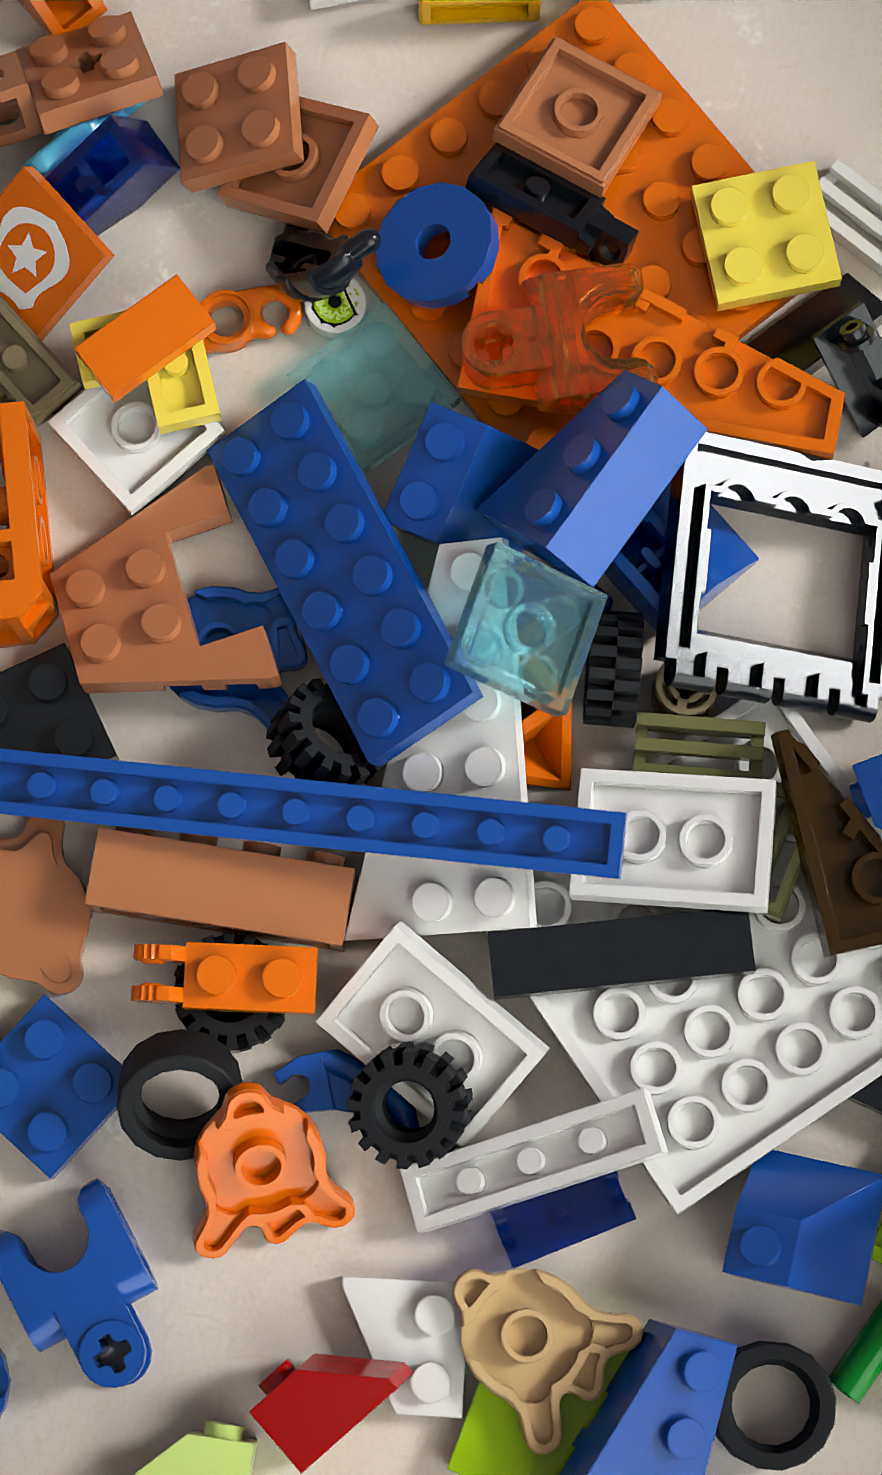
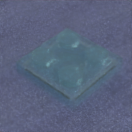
(376, 385)
(526, 629)

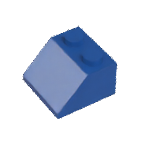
(450, 474)

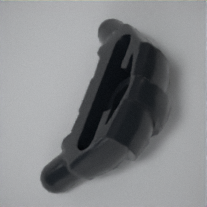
(314, 264)

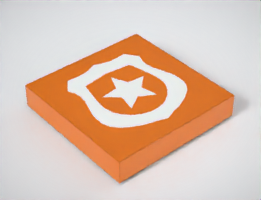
(44, 252)

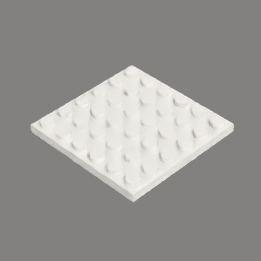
(734, 1056)

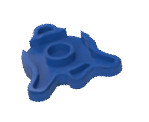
(229, 611)

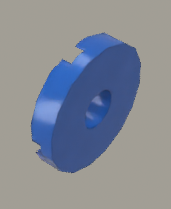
(415, 222)

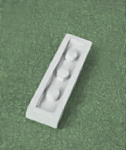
(534, 1160)

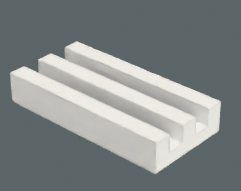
(865, 193)

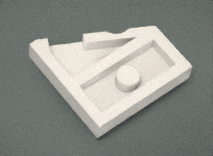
(415, 1326)

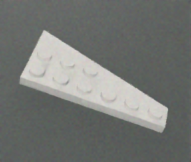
(467, 756)

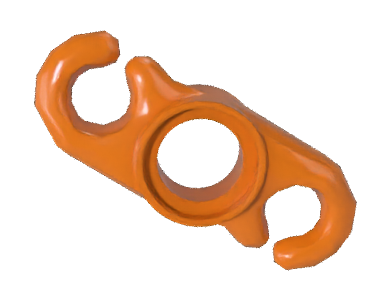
(250, 304)

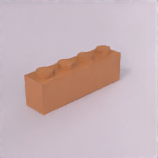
(221, 887)

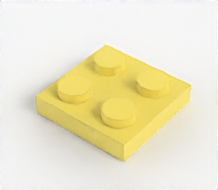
(765, 236)

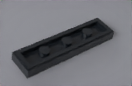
(620, 953)

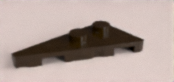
(836, 852)

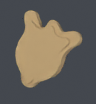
(535, 1342)

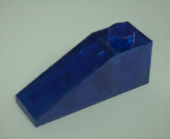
(113, 171)

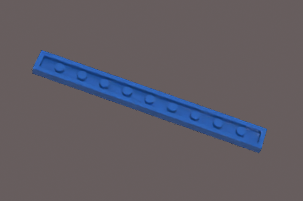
(313, 813)

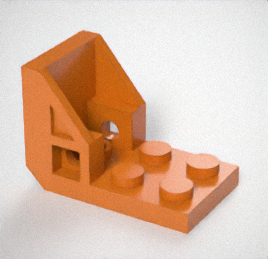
(26, 554)

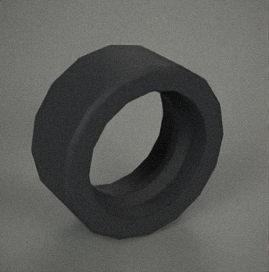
(165, 1053)
(821, 1409)

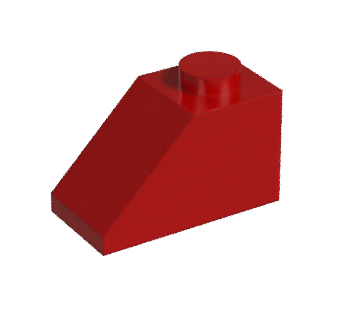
(322, 1401)

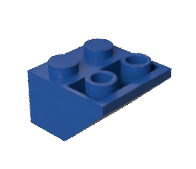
(639, 563)

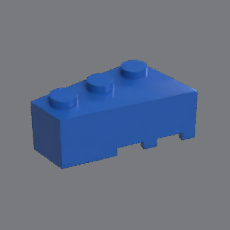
(596, 477)
(658, 1407)

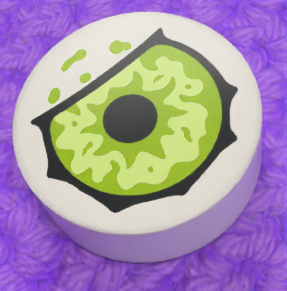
(338, 312)

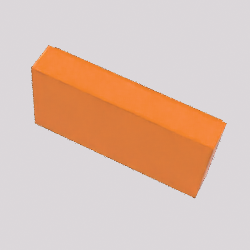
(145, 338)

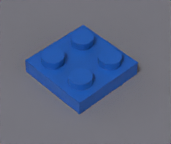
(54, 1086)

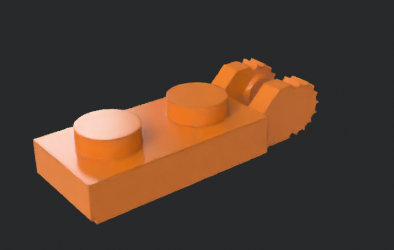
(234, 977)

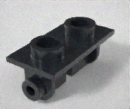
(854, 360)

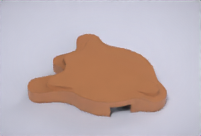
(41, 909)

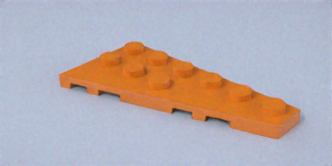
(703, 367)

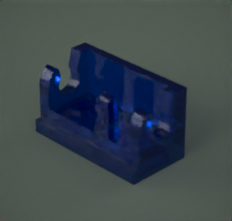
(561, 1218)

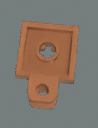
(74, 78)

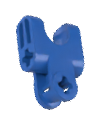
(89, 1298)

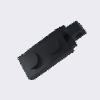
(551, 205)

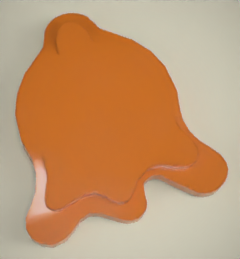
(264, 1169)

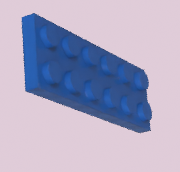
(343, 573)

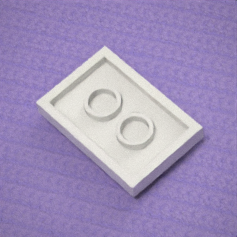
(685, 840)
(420, 997)

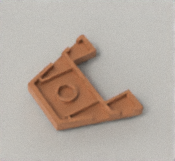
(131, 611)

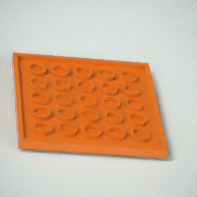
(647, 193)

